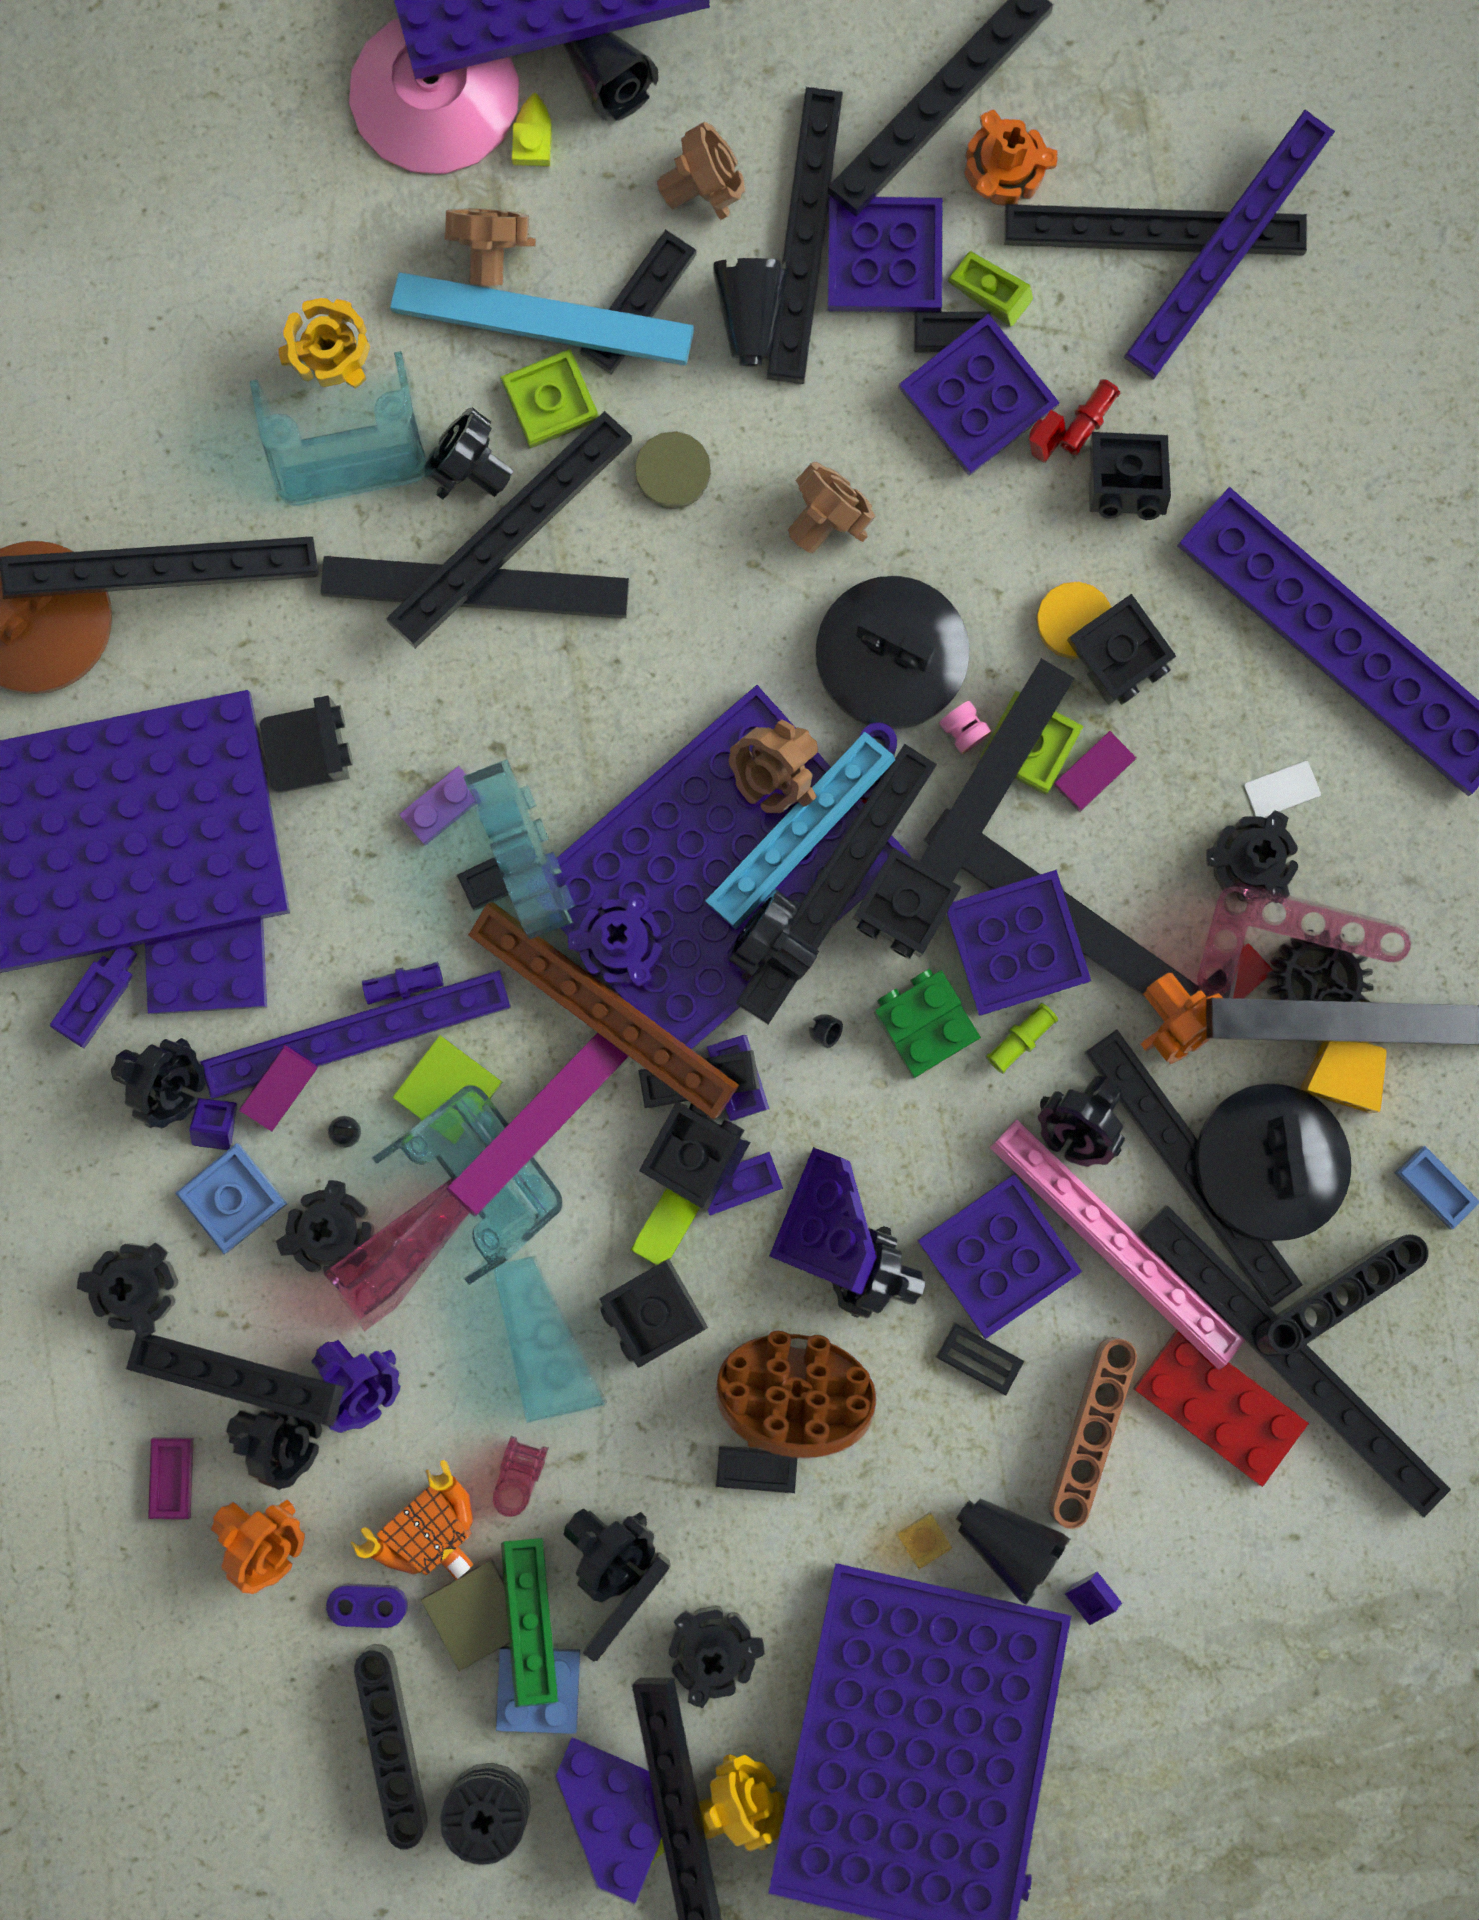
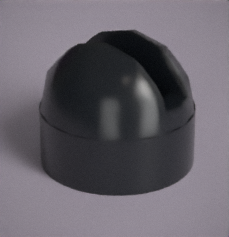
(826, 1030)
(342, 1140)

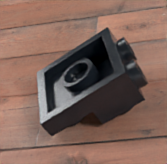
(1129, 474)
(1122, 651)
(905, 904)
(694, 1154)
(652, 1313)

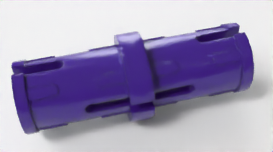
(402, 983)

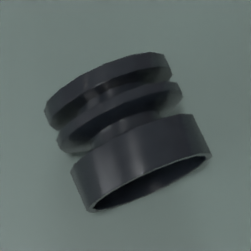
(497, 1793)

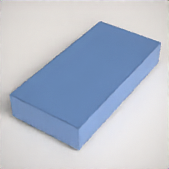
(1437, 1187)

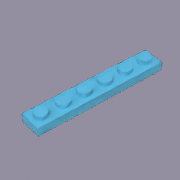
(800, 831)

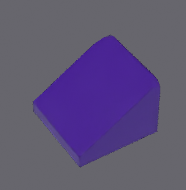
(213, 1124)

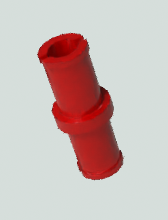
(1089, 417)

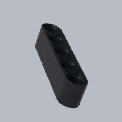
(1359, 1290)
(388, 1765)

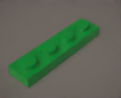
(529, 1622)

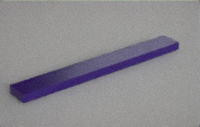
(1229, 244)
(362, 1031)

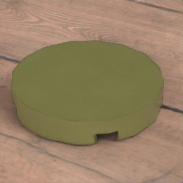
(673, 469)

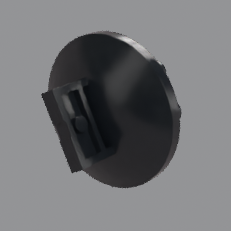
(892, 652)
(1273, 1162)

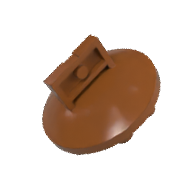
(50, 638)
(795, 1397)

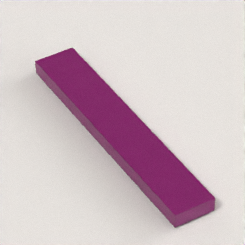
(536, 1124)

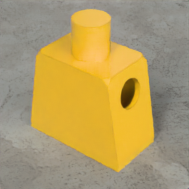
(1348, 1075)

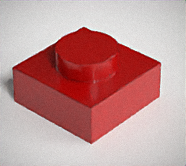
(1045, 435)

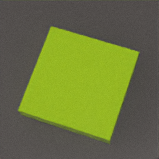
(550, 398)
(1049, 751)
(441, 1075)

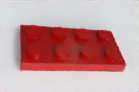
(1221, 1408)

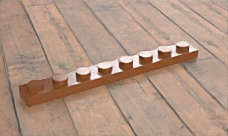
(604, 1011)

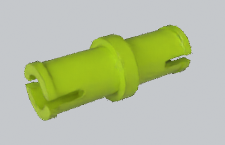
(1022, 1038)

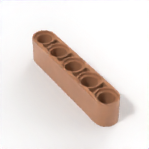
(1095, 1452)

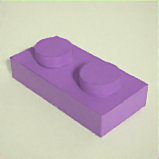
(439, 806)

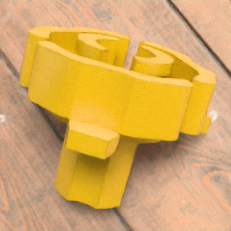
(326, 344)
(743, 1804)

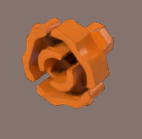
(1007, 158)
(1182, 1016)
(258, 1544)

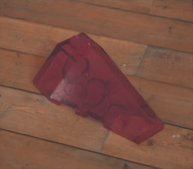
(390, 1263)

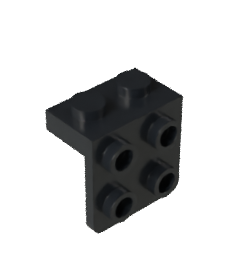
(306, 746)

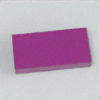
(1094, 771)
(278, 1088)
(170, 1478)

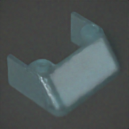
(346, 460)
(455, 1137)

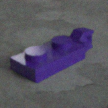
(94, 997)

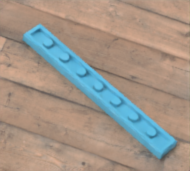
(542, 318)

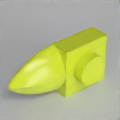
(532, 134)

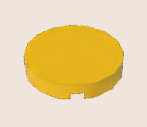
(1066, 612)

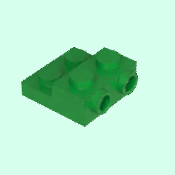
(926, 1022)

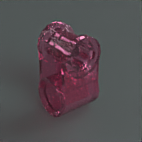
(519, 1474)

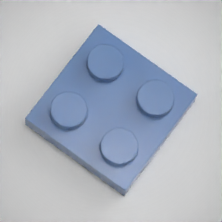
(547, 1718)

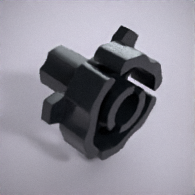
(464, 455)
(1266, 836)
(769, 938)
(156, 1081)
(1086, 1121)
(304, 1233)
(885, 1282)
(106, 1283)
(274, 1445)
(607, 1551)
(713, 1679)

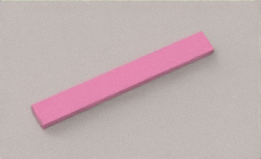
(1118, 1244)

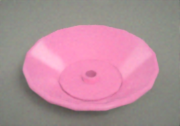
(426, 124)

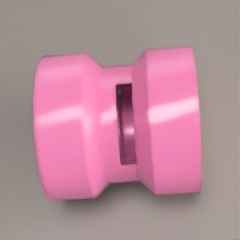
(965, 727)

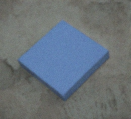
(231, 1198)

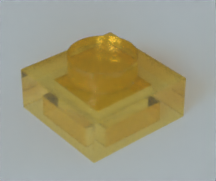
(924, 1540)

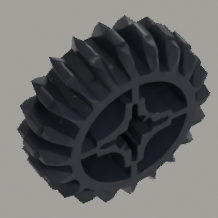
(1328, 965)

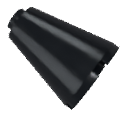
(612, 74)
(750, 305)
(1012, 1545)

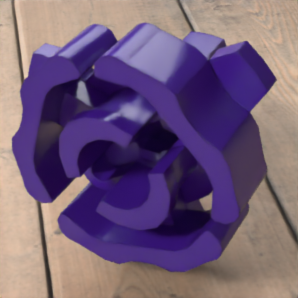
(619, 955)
(365, 1379)

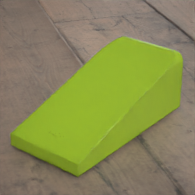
(992, 288)
(665, 1227)

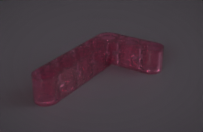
(1291, 926)

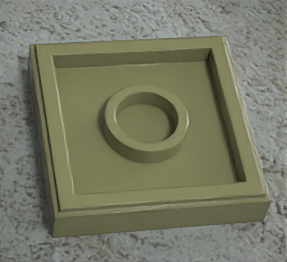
(471, 1614)

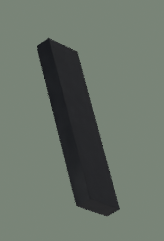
(647, 288)

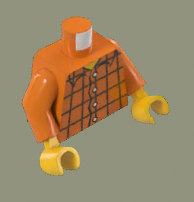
(425, 1530)

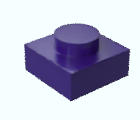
(1093, 1598)

